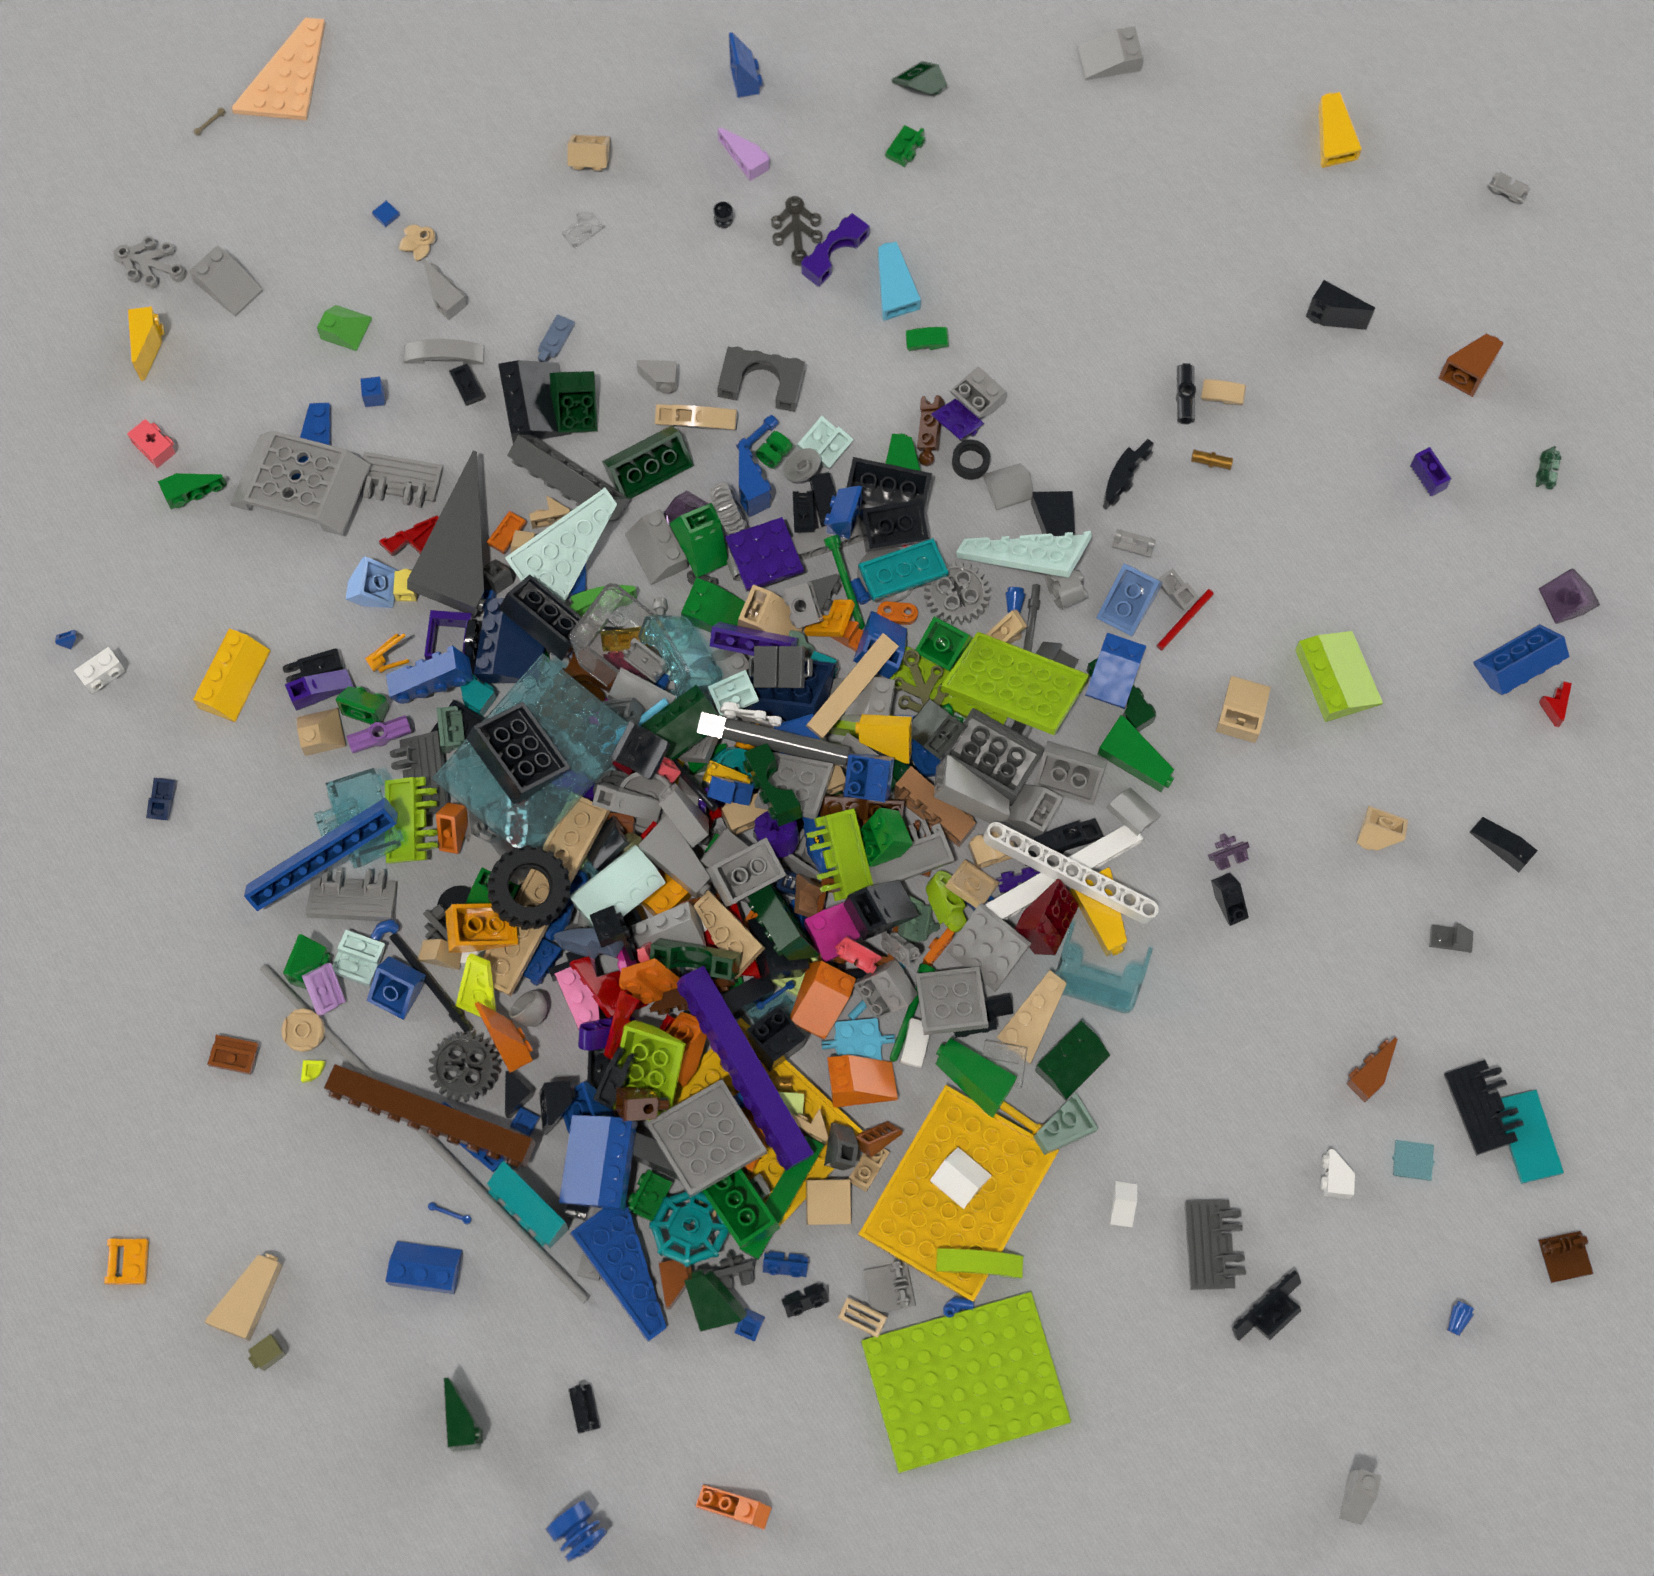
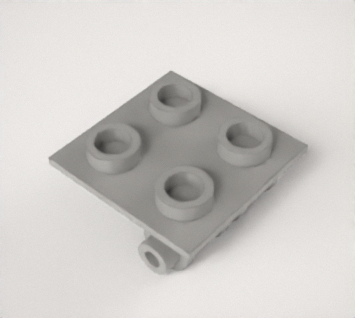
(889, 1287)

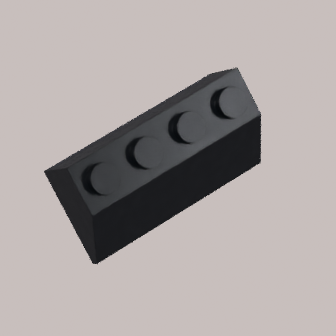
(888, 483)
(541, 615)

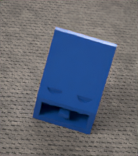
(753, 490)
(873, 629)

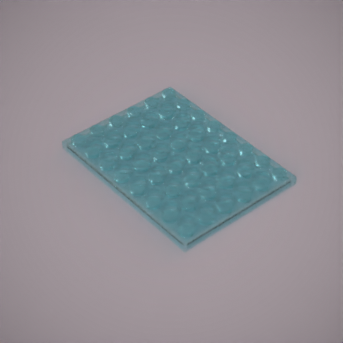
(578, 727)

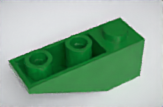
(184, 487)

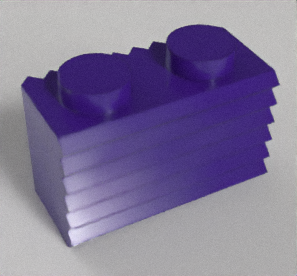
(1430, 471)

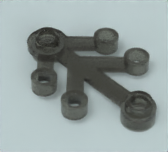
(796, 227)

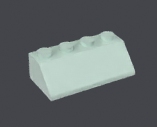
(620, 884)

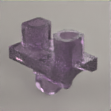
(1220, 857)

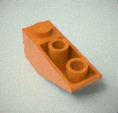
(733, 1507)

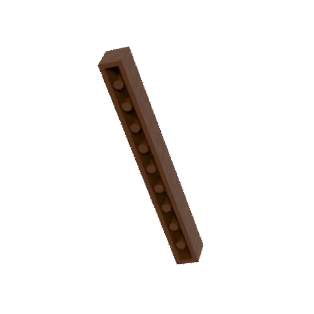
(429, 1115)

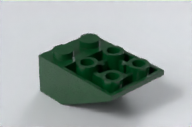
(574, 401)

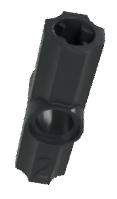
(1185, 403)

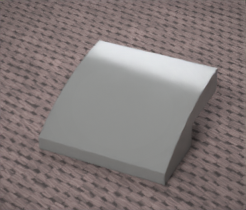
(1133, 811)

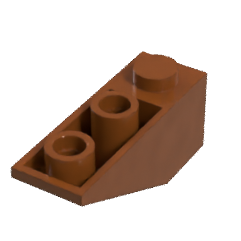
(1373, 1074)

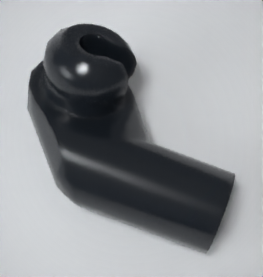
(856, 973)

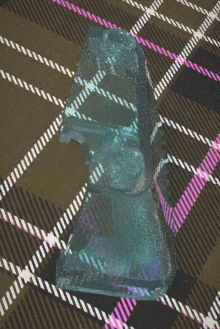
(681, 651)
(367, 791)

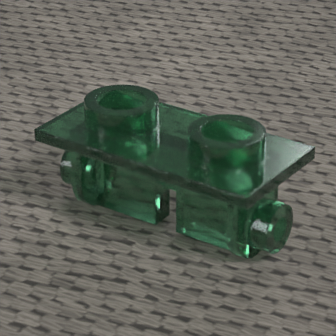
(1549, 460)

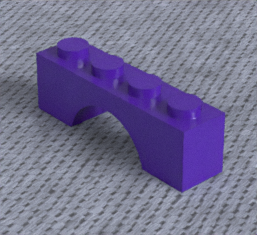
(849, 233)

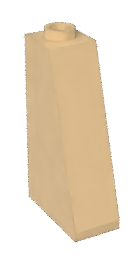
(245, 1301)

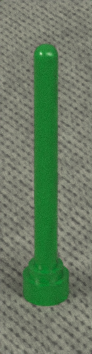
(833, 544)
(909, 1014)

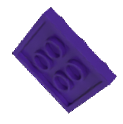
(764, 554)

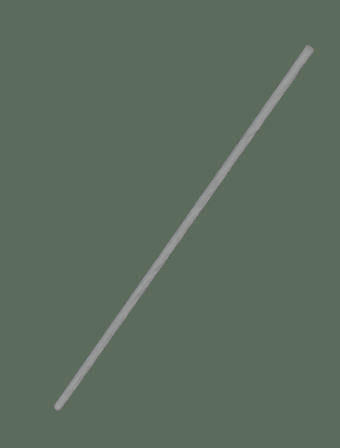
(432, 1141)

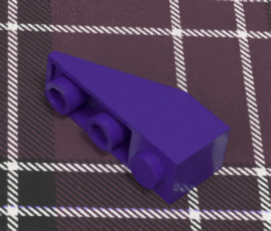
(317, 687)

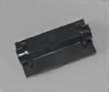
(814, 1297)
(584, 1408)

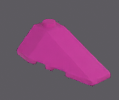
(829, 929)

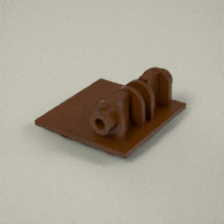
(1566, 1256)

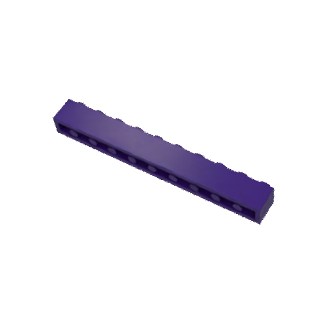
(744, 1068)

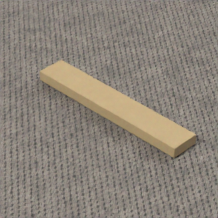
(852, 686)

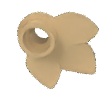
(415, 242)

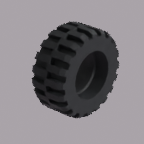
(535, 859)

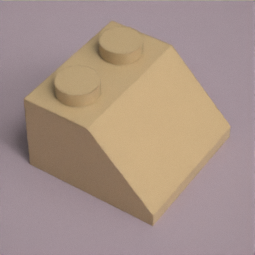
(588, 151)

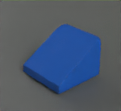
(750, 1325)

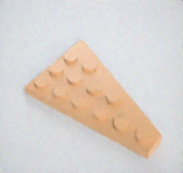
(288, 79)

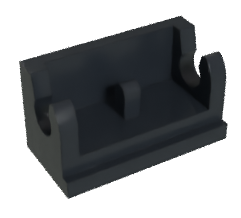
(596, 1066)

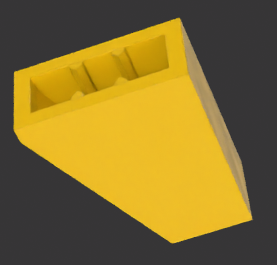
(887, 735)

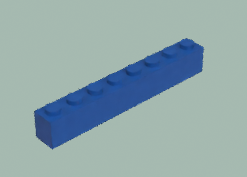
(321, 854)

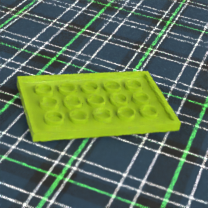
(1015, 683)

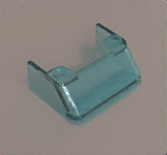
(1099, 986)

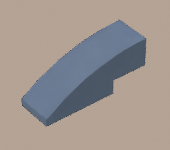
(585, 943)

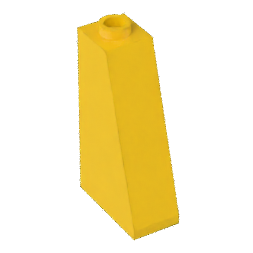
(1337, 134)
(1103, 920)

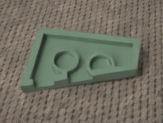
(1066, 1126)

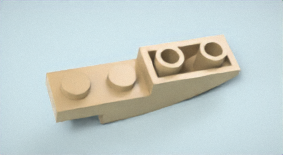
(695, 416)

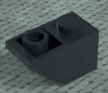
(1230, 898)

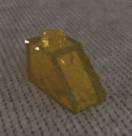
(619, 638)

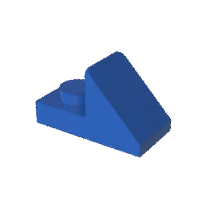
(730, 790)

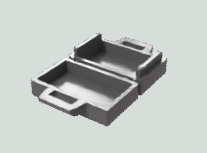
(779, 667)

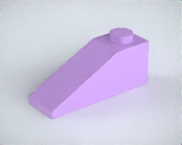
(745, 153)

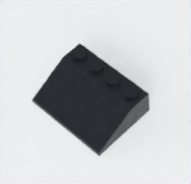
(529, 398)
(517, 752)

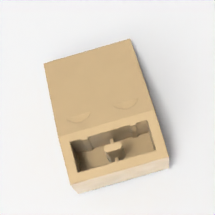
(766, 612)
(1243, 709)

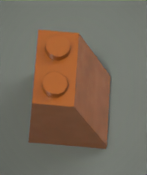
(1471, 364)

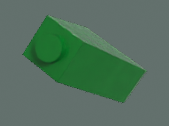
(902, 452)

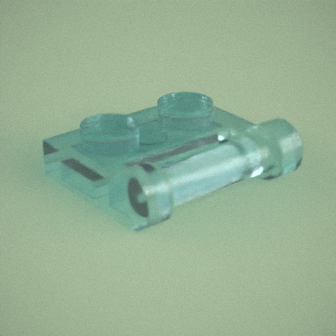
(321, 817)

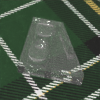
(1007, 1056)

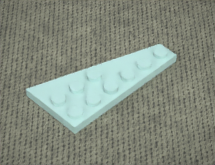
(1030, 552)

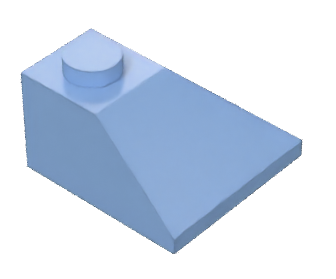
(371, 584)

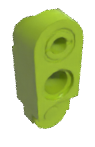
(945, 903)

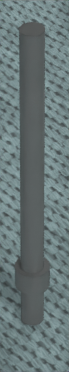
(1033, 606)

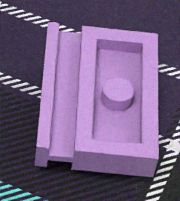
(323, 988)

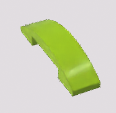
(979, 1262)

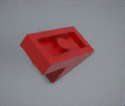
(1557, 706)

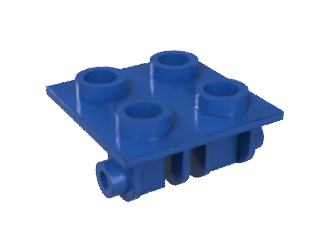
(542, 959)

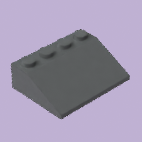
(995, 754)

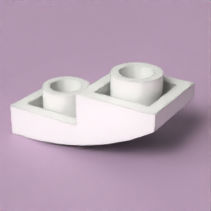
(914, 1045)

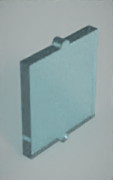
(1413, 1160)

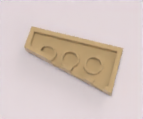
(727, 930)
(1034, 1015)

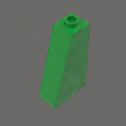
(1135, 755)
(975, 1075)

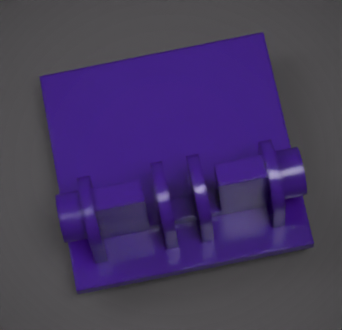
(958, 419)

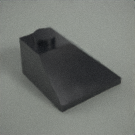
(554, 1102)

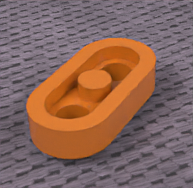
(897, 612)

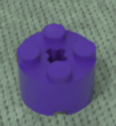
(782, 838)

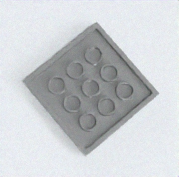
(706, 1138)

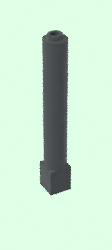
(776, 739)

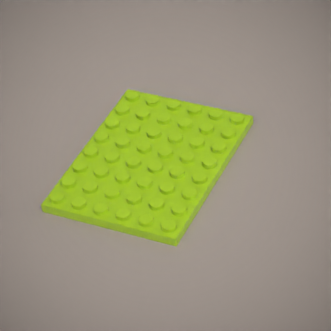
(965, 1382)

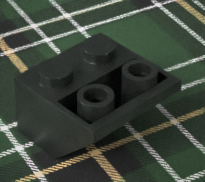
(935, 728)

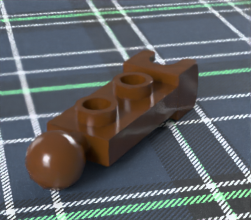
(929, 430)

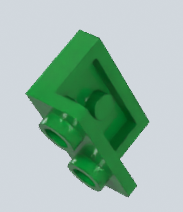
(649, 1195)

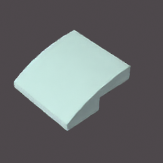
(826, 440)
(734, 689)
(358, 958)

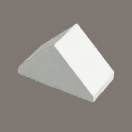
(1123, 1204)

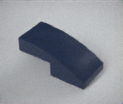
(161, 799)

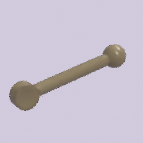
(220, 112)

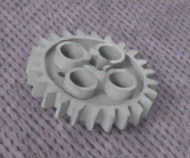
(973, 587)

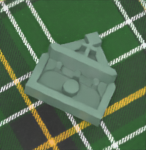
(920, 927)

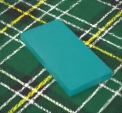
(903, 569)
(1535, 1151)

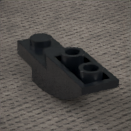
(1124, 471)
(1070, 836)

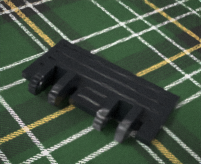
(1479, 1107)

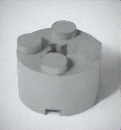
(1066, 590)

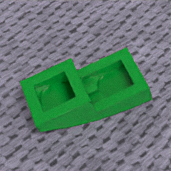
(927, 337)

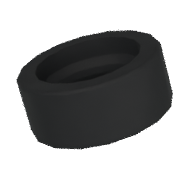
(970, 445)

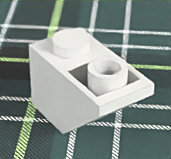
(1338, 1178)

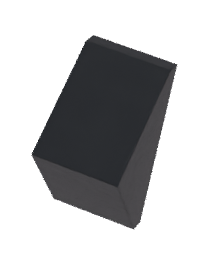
(515, 1094)

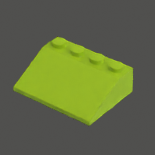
(1337, 674)
(656, 1059)

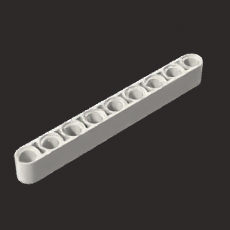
(1091, 856)
(1081, 873)

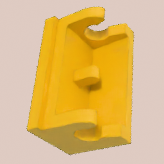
(719, 770)

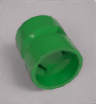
(774, 449)

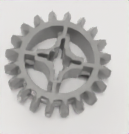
(728, 508)

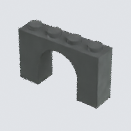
(741, 362)

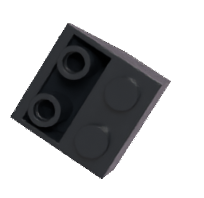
(775, 1038)

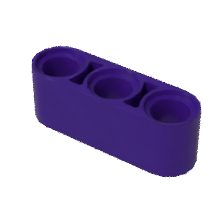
(594, 1034)

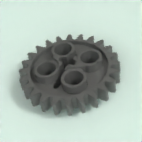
(459, 1085)

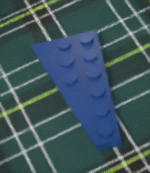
(617, 1256)

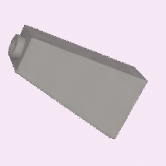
(968, 792)
(675, 857)

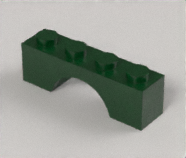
(1138, 711)
(782, 803)
(717, 962)

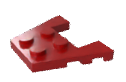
(414, 536)
(605, 987)
(624, 1008)

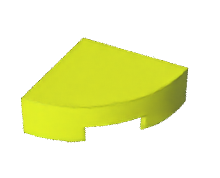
(311, 1070)

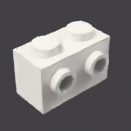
(99, 670)

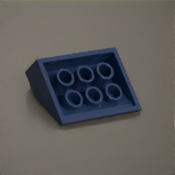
(503, 647)
(796, 702)

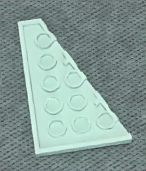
(563, 548)

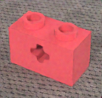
(151, 443)

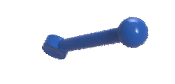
(789, 985)
(466, 1219)

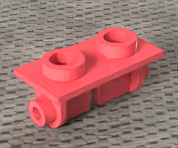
(852, 951)

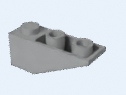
(446, 297)
(626, 802)

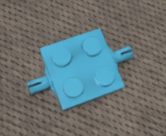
(858, 1039)

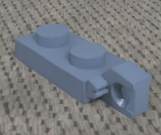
(555, 338)

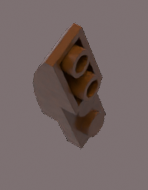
(863, 808)
(672, 998)

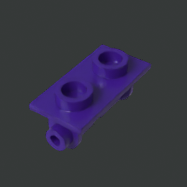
(1011, 880)

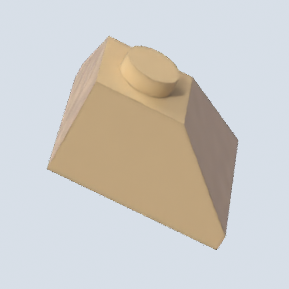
(320, 732)
(1381, 829)

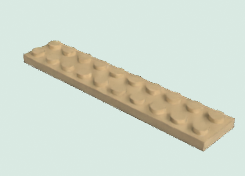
(571, 844)

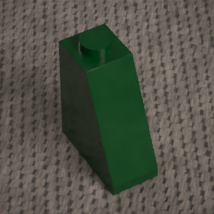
(712, 1301)

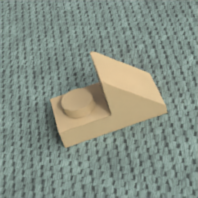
(544, 518)
(1008, 628)
(815, 1129)

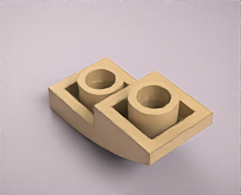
(1223, 391)
(867, 1169)

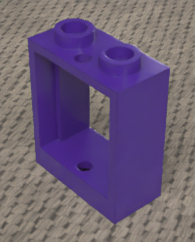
(447, 619)

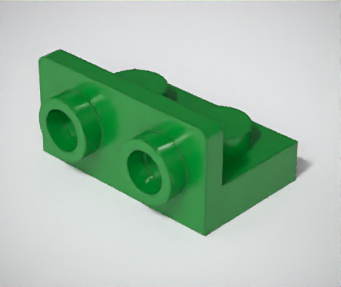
(905, 145)

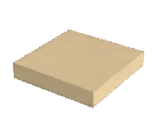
(971, 884)
(828, 1202)

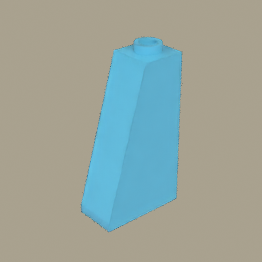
(896, 285)

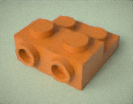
(648, 980)

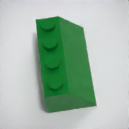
(741, 1209)

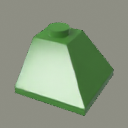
(343, 327)

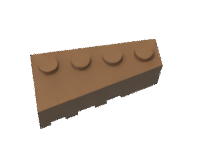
(919, 798)

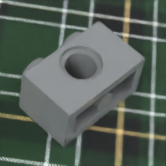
(811, 614)

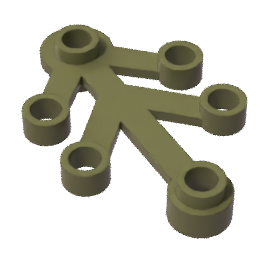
(921, 690)

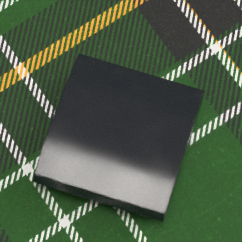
(607, 844)

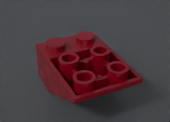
(1048, 919)

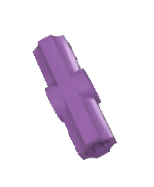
(366, 738)

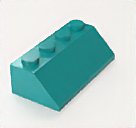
(527, 1205)

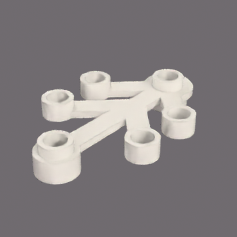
(731, 710)

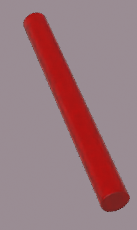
(1185, 619)

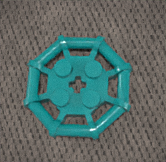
(678, 1231)

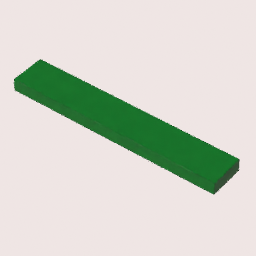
(784, 1194)

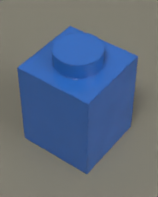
(372, 391)

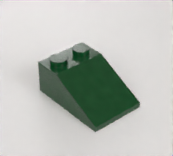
(461, 1426)

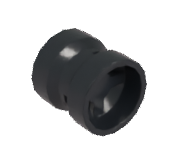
(723, 215)

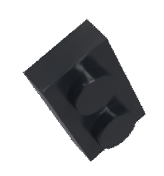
(466, 384)

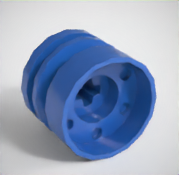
(576, 1531)

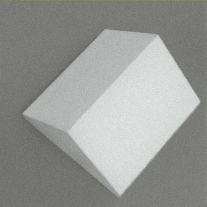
(960, 1177)

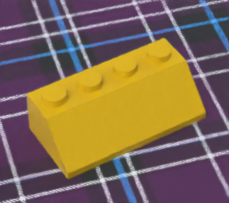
(231, 675)

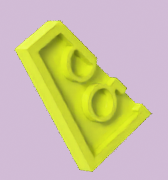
(476, 985)

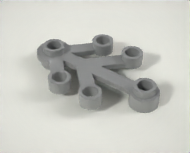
(147, 260)

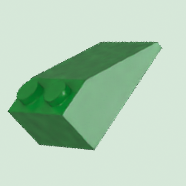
(711, 604)

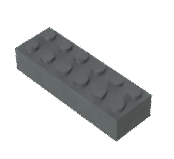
(561, 472)

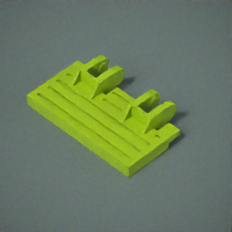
(406, 800)
(845, 853)

